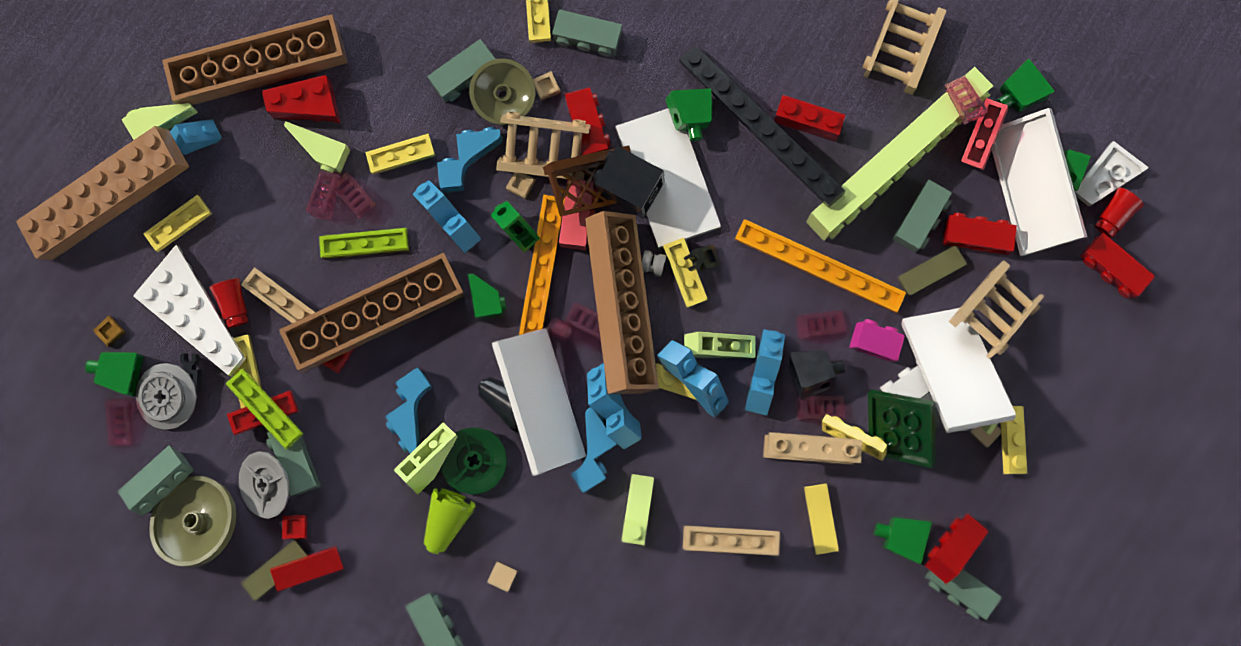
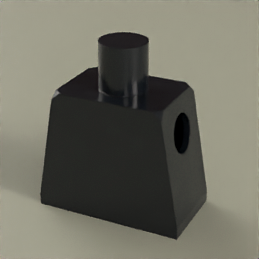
(813, 372)

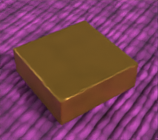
(109, 331)

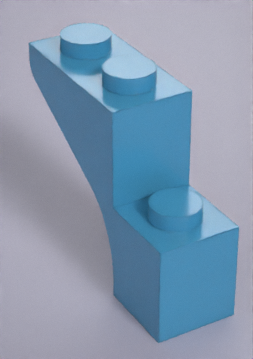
(195, 135)
(470, 149)
(446, 216)
(765, 372)
(699, 380)
(405, 418)
(620, 423)
(598, 443)

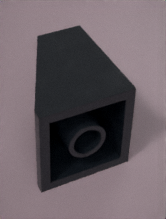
(629, 181)

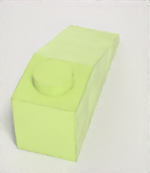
(166, 117)
(326, 152)
(720, 345)
(427, 459)
(637, 509)

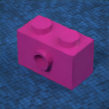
(877, 341)

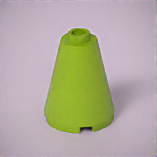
(445, 519)

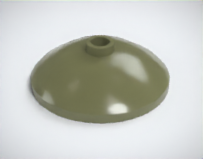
(497, 76)

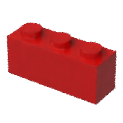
(583, 107)
(809, 118)
(979, 234)
(1116, 266)
(956, 548)

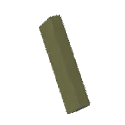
(931, 270)
(261, 580)

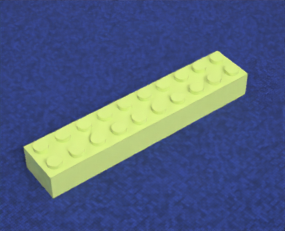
(894, 159)

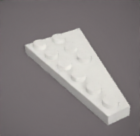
(184, 305)

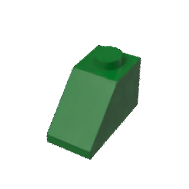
(485, 299)

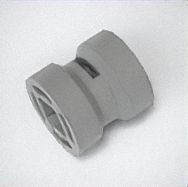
(658, 263)

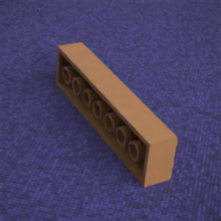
(255, 61)
(102, 193)
(621, 303)
(371, 313)

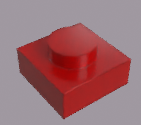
(294, 527)

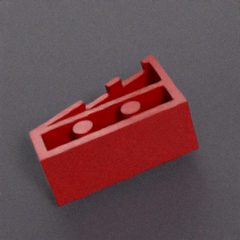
(303, 100)

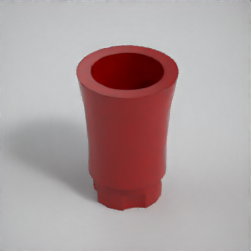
(1118, 212)
(230, 302)

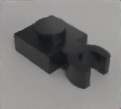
(703, 258)
(190, 368)

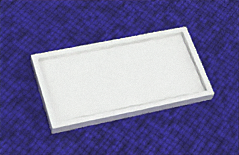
(1037, 183)
(683, 203)
(957, 372)
(539, 400)

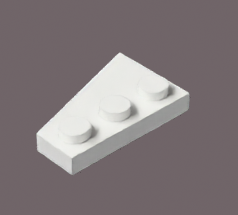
(1108, 173)

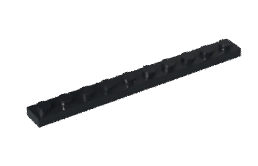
(762, 127)

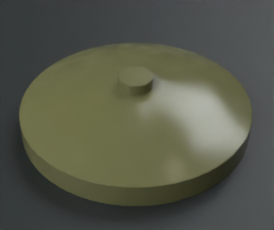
(193, 522)

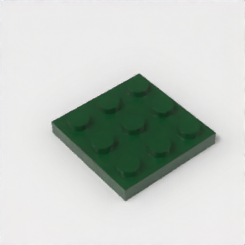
(904, 425)

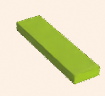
(364, 243)
(264, 409)

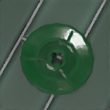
(480, 477)

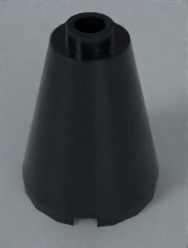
(495, 396)

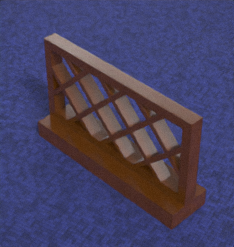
(575, 165)

